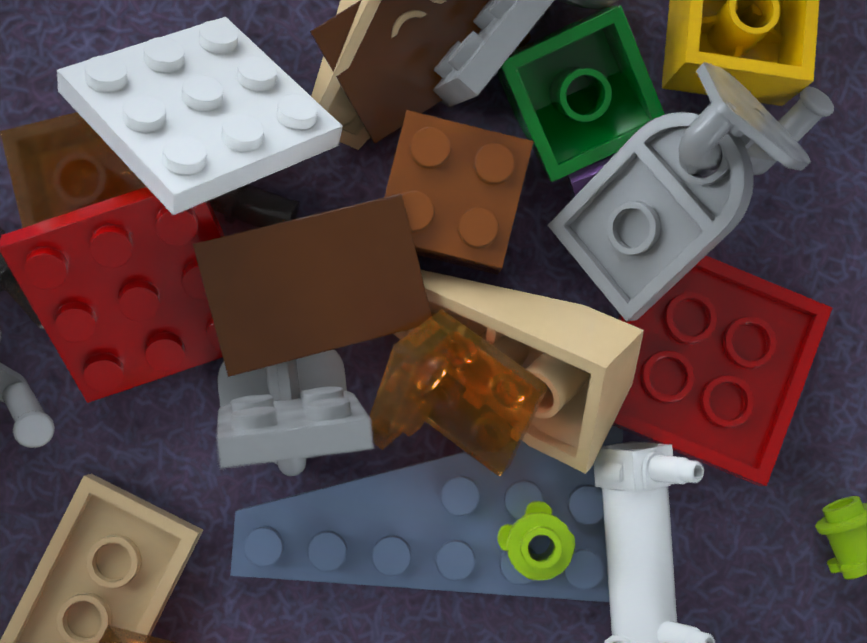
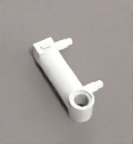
(640, 540)

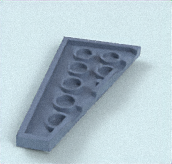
(430, 528)

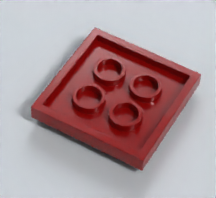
(119, 289)
(723, 368)

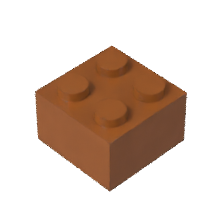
(459, 189)

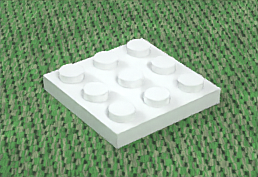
(198, 112)

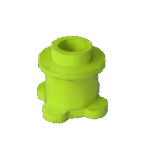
(537, 521)
(847, 534)

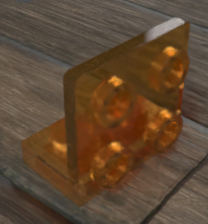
(460, 389)

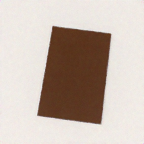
(397, 71)
(313, 284)

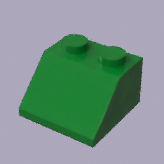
(580, 91)

